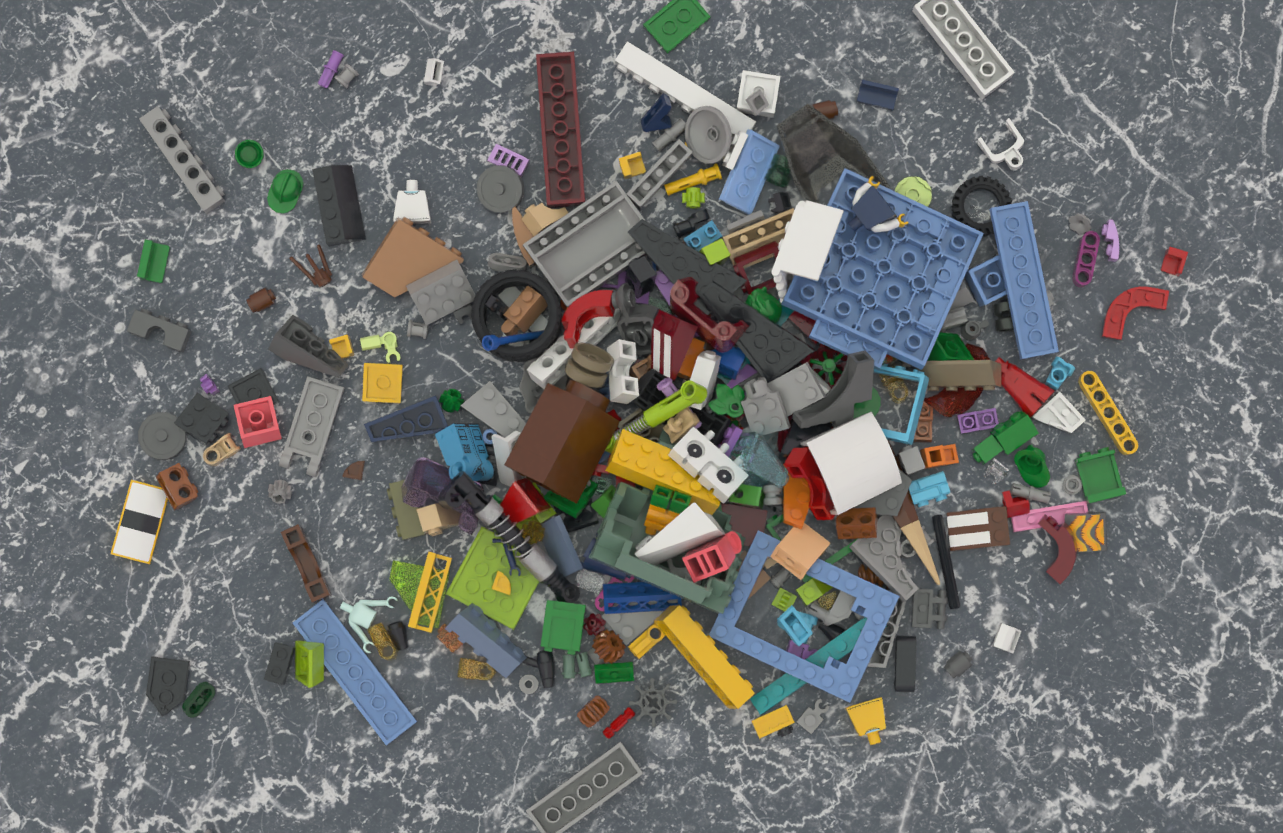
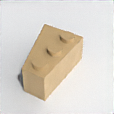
(436, 518)

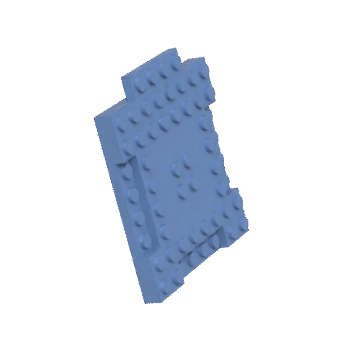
(888, 286)

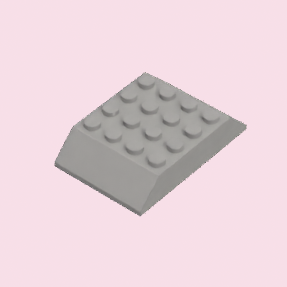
(588, 244)

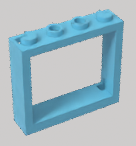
(917, 376)

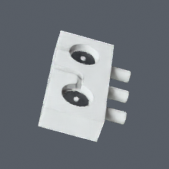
(703, 458)

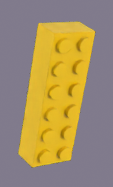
(649, 465)
(704, 656)

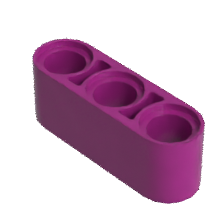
(1091, 251)

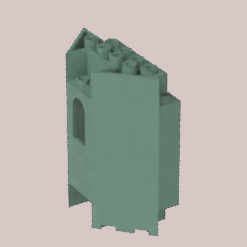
(625, 528)

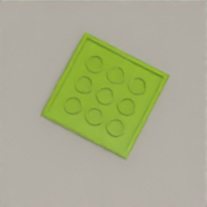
(477, 574)

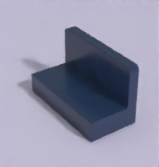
(877, 95)

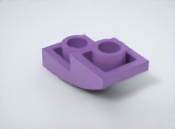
(978, 420)

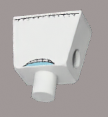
(412, 204)

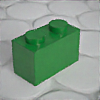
(1014, 432)

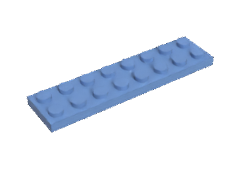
(1024, 280)
(356, 672)

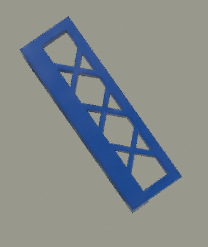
(636, 592)

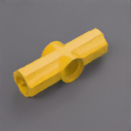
(645, 642)

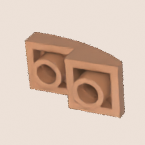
(924, 426)

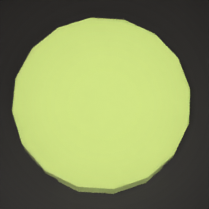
(915, 189)

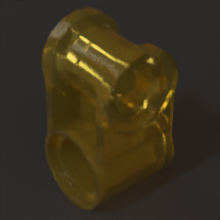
(892, 384)
(472, 669)

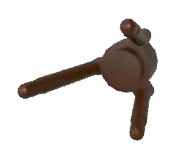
(320, 277)

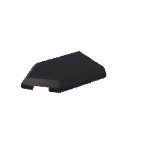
(167, 683)

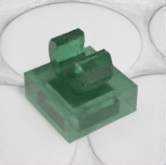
(603, 484)

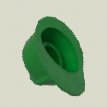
(285, 191)
(1032, 466)

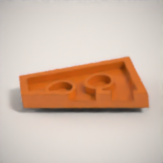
(795, 501)

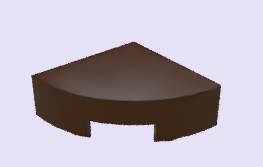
(355, 470)

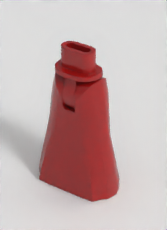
(1023, 388)

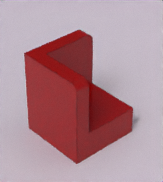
(1174, 261)
(1015, 506)

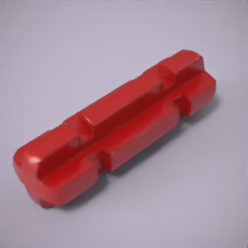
(618, 723)

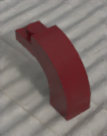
(1067, 545)

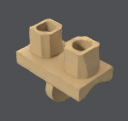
(680, 425)

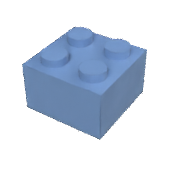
(986, 281)

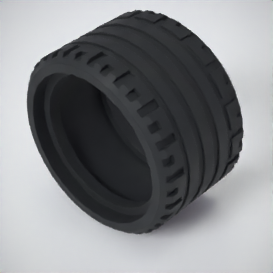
(510, 279)

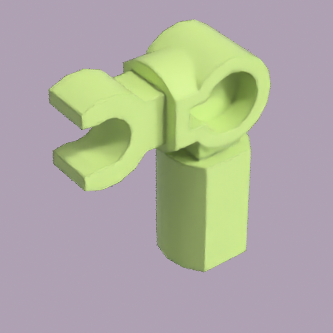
(388, 339)

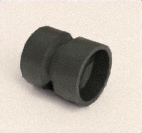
(1002, 323)

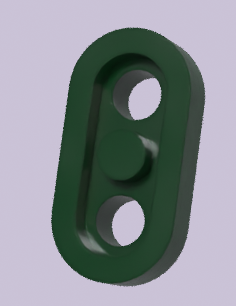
(198, 699)

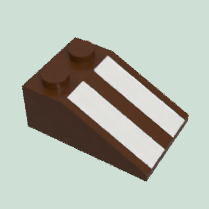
(978, 528)

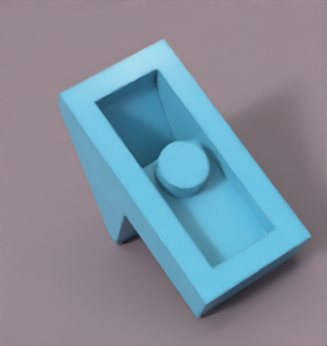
(794, 626)

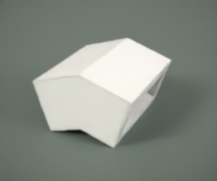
(430, 71)
(1006, 638)

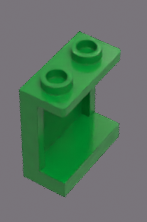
(1099, 475)

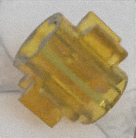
(534, 530)

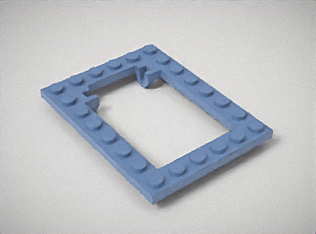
(835, 676)

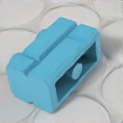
(929, 488)

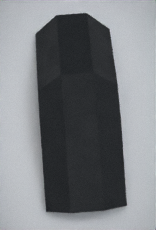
(650, 395)

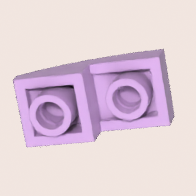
(1111, 235)

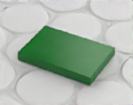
(676, 22)

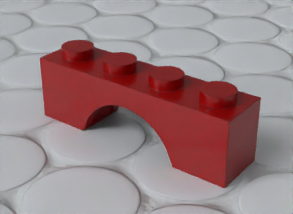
(802, 465)

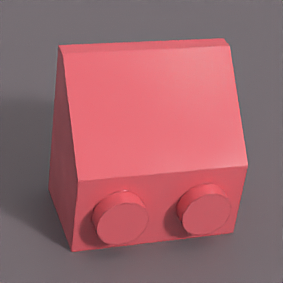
(257, 422)

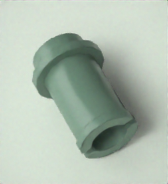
(584, 665)
(568, 667)

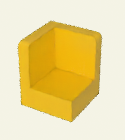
(632, 165)
(342, 346)

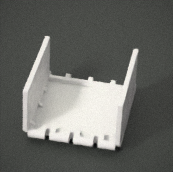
(805, 244)

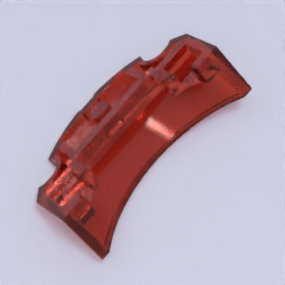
(953, 402)

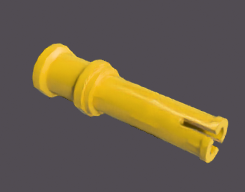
(702, 177)

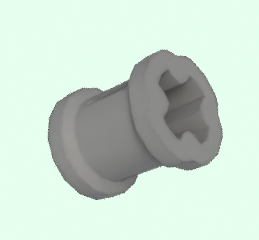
(346, 76)
(417, 329)

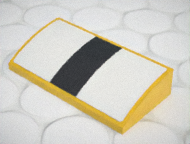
(140, 522)

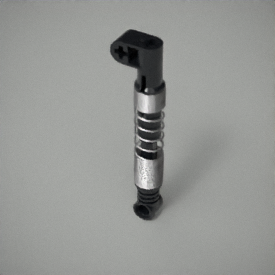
(492, 515)

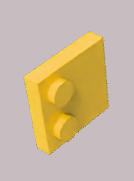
(382, 382)

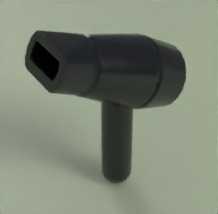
(546, 666)

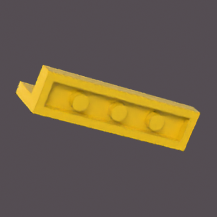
(422, 591)

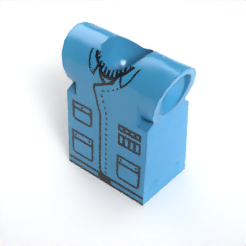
(465, 451)

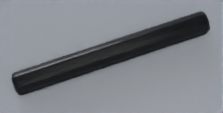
(946, 562)

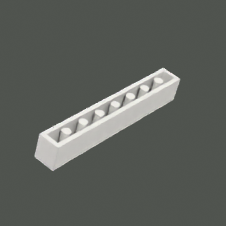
(677, 87)

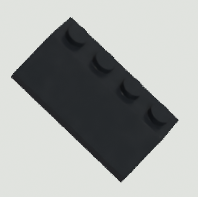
(339, 204)

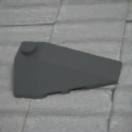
(301, 346)

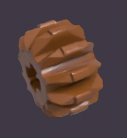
(608, 646)
(593, 711)

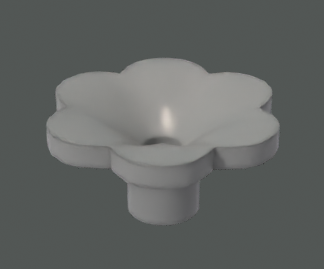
(1079, 223)

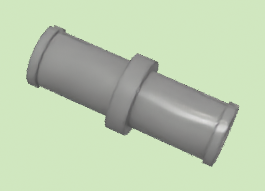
(669, 135)
(1030, 493)

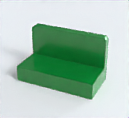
(153, 261)

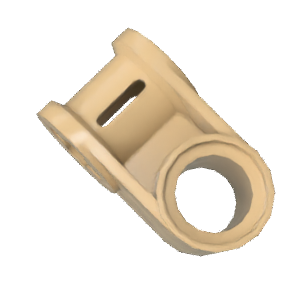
(222, 450)

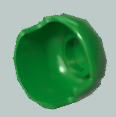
(249, 153)

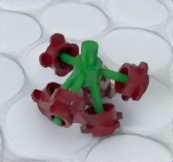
(828, 365)

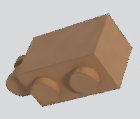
(523, 312)

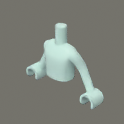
(364, 616)

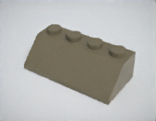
(962, 374)

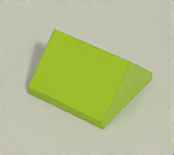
(309, 662)

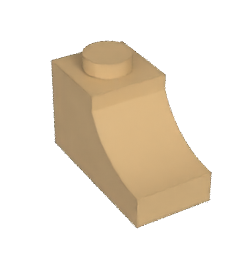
(540, 217)

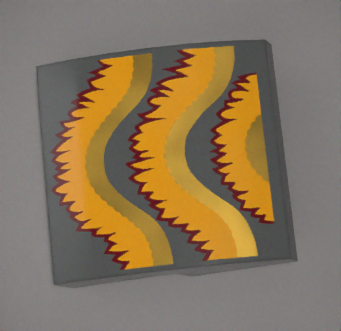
(1088, 530)

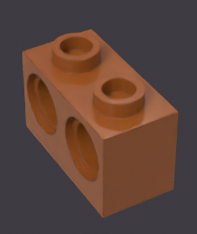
(172, 488)
(857, 523)

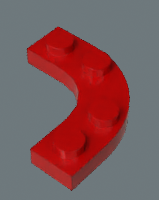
(1127, 301)

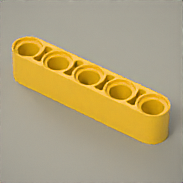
(1116, 418)

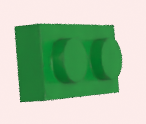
(614, 672)

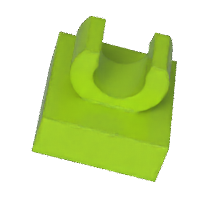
(783, 600)

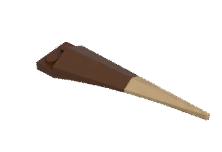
(911, 527)

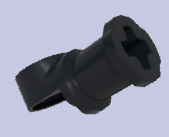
(688, 225)

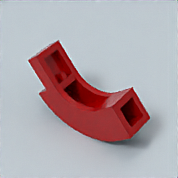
(584, 309)

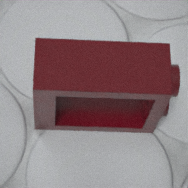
(740, 261)

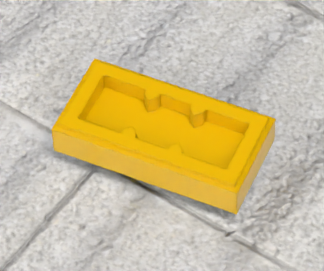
(773, 721)

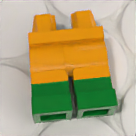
(658, 514)

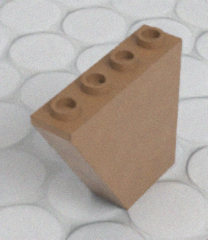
(406, 257)

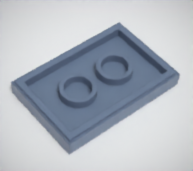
(560, 546)

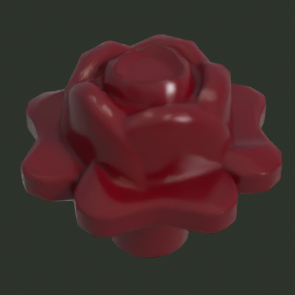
(594, 624)

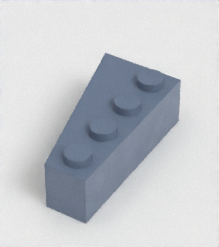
(486, 640)

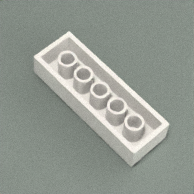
(964, 44)

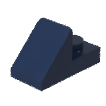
(657, 116)

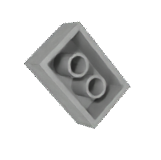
(441, 292)

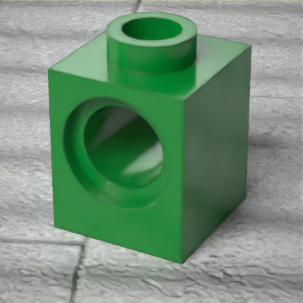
(986, 450)

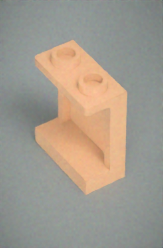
(800, 550)

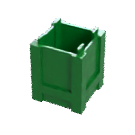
(563, 626)

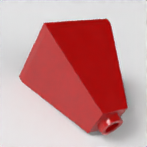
(523, 501)

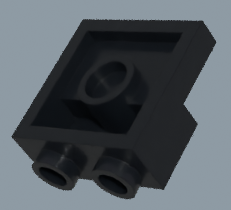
(202, 419)

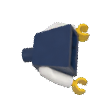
(873, 210)

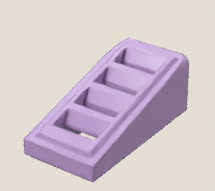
(524, 161)

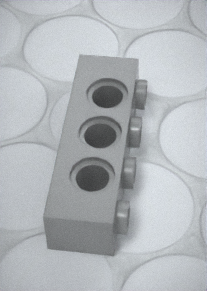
(659, 174)

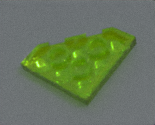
(406, 580)

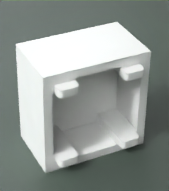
(752, 82)

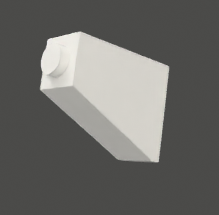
(705, 374)

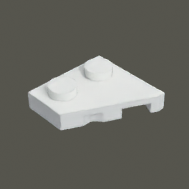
(737, 144)
(1060, 414)

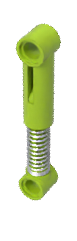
(688, 394)

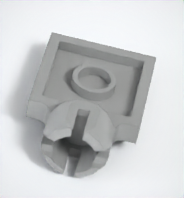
(764, 408)

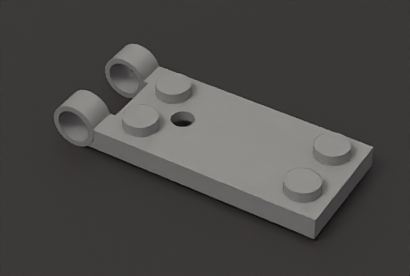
(796, 388)
(315, 417)
(632, 624)

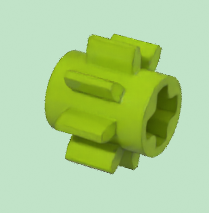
(693, 197)

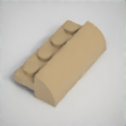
(757, 235)

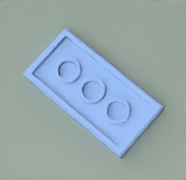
(748, 174)

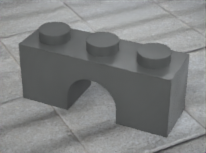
(175, 335)

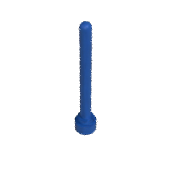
(492, 342)

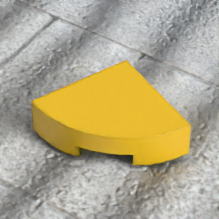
(502, 583)

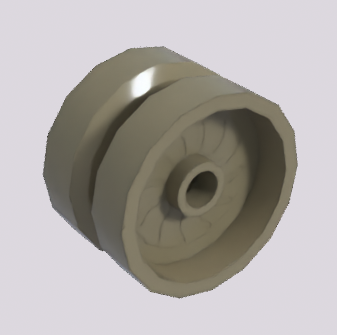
(589, 365)

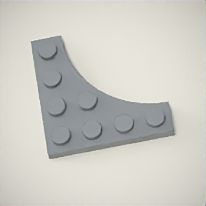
(883, 557)

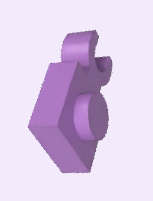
(208, 385)
(800, 651)

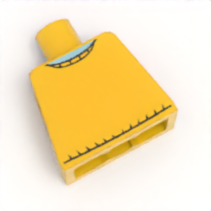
(868, 718)

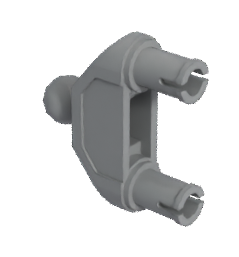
(840, 610)

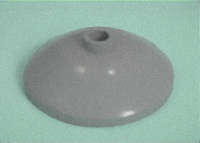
(708, 134)

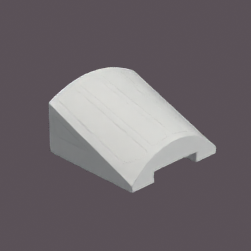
(854, 462)
(682, 534)

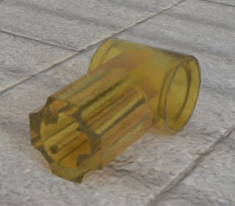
(382, 640)

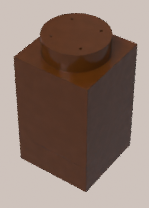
(564, 439)

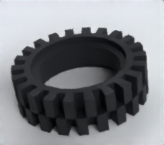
(975, 184)

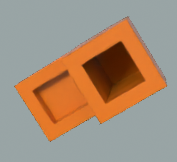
(939, 456)

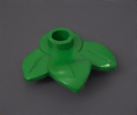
(726, 398)

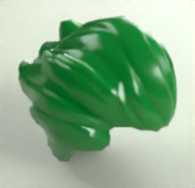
(765, 303)

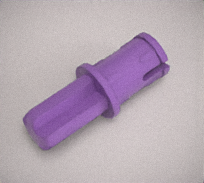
(330, 69)

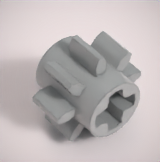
(279, 491)

